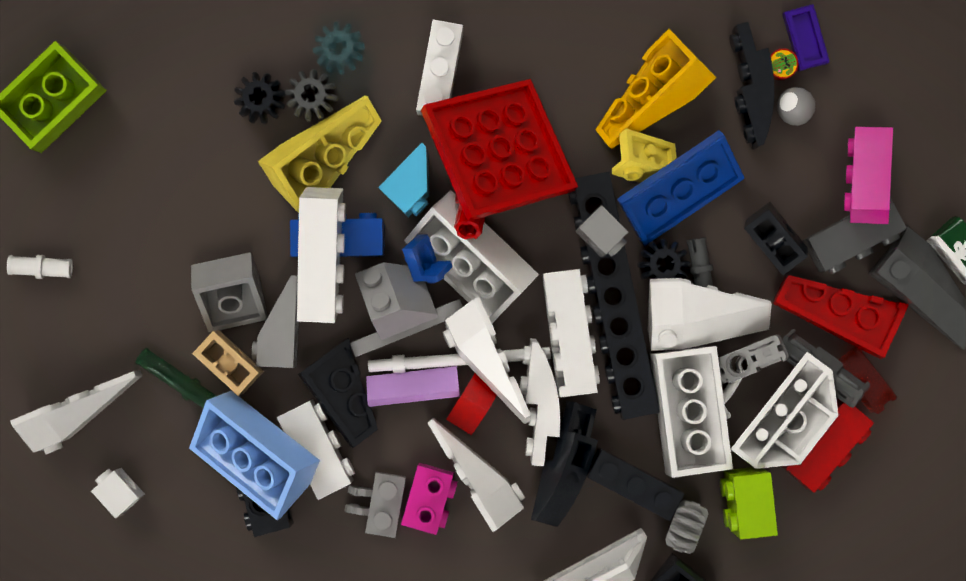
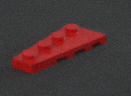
(851, 316)

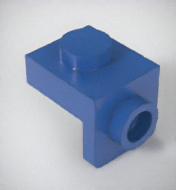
(423, 262)

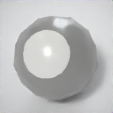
(796, 106)

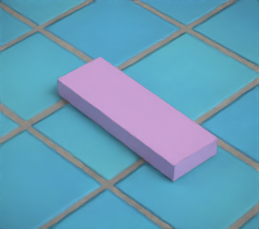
(412, 386)

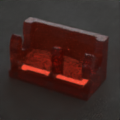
(879, 391)

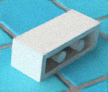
(440, 63)
(308, 428)

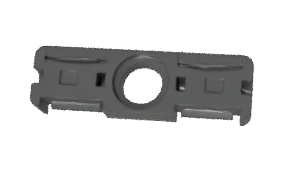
(847, 386)

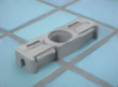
(757, 355)

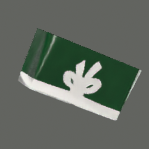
(950, 245)

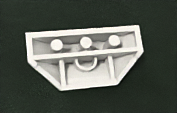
(791, 418)
(613, 563)

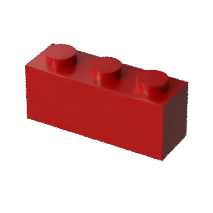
(832, 448)

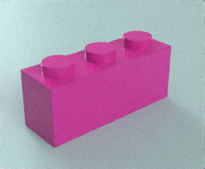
(869, 175)

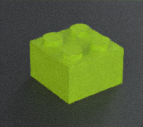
(749, 503)

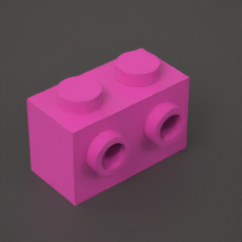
(428, 498)

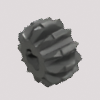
(301, 92)

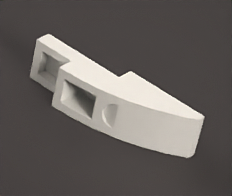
(541, 390)

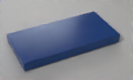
(681, 188)

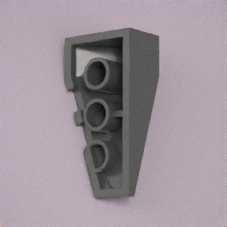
(921, 280)

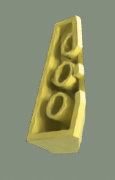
(321, 151)

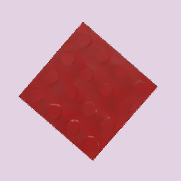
(498, 149)

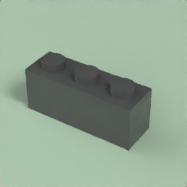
(845, 240)

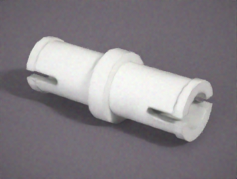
(39, 266)

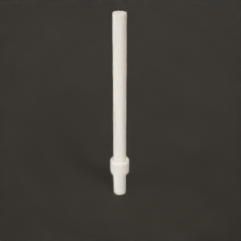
(400, 363)

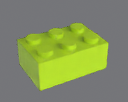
(48, 97)

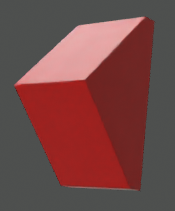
(472, 405)

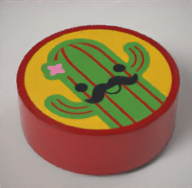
(784, 64)

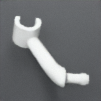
(731, 387)

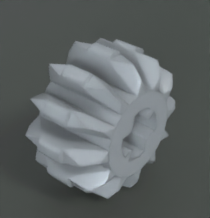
(686, 526)

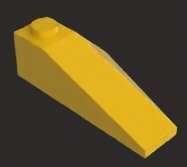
(662, 85)

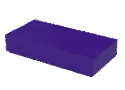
(806, 37)

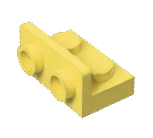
(642, 155)

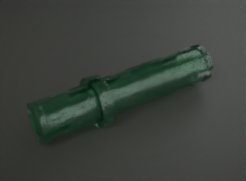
(173, 377)

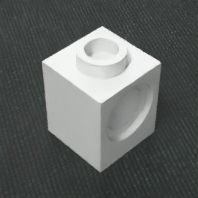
(117, 491)

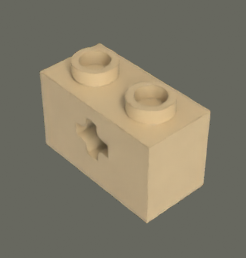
(228, 362)

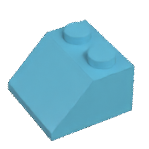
(410, 183)

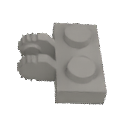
(384, 504)

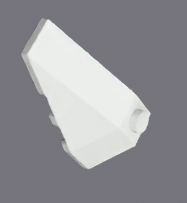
(695, 315)
(475, 342)
(58, 422)
(490, 490)

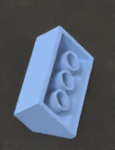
(253, 453)

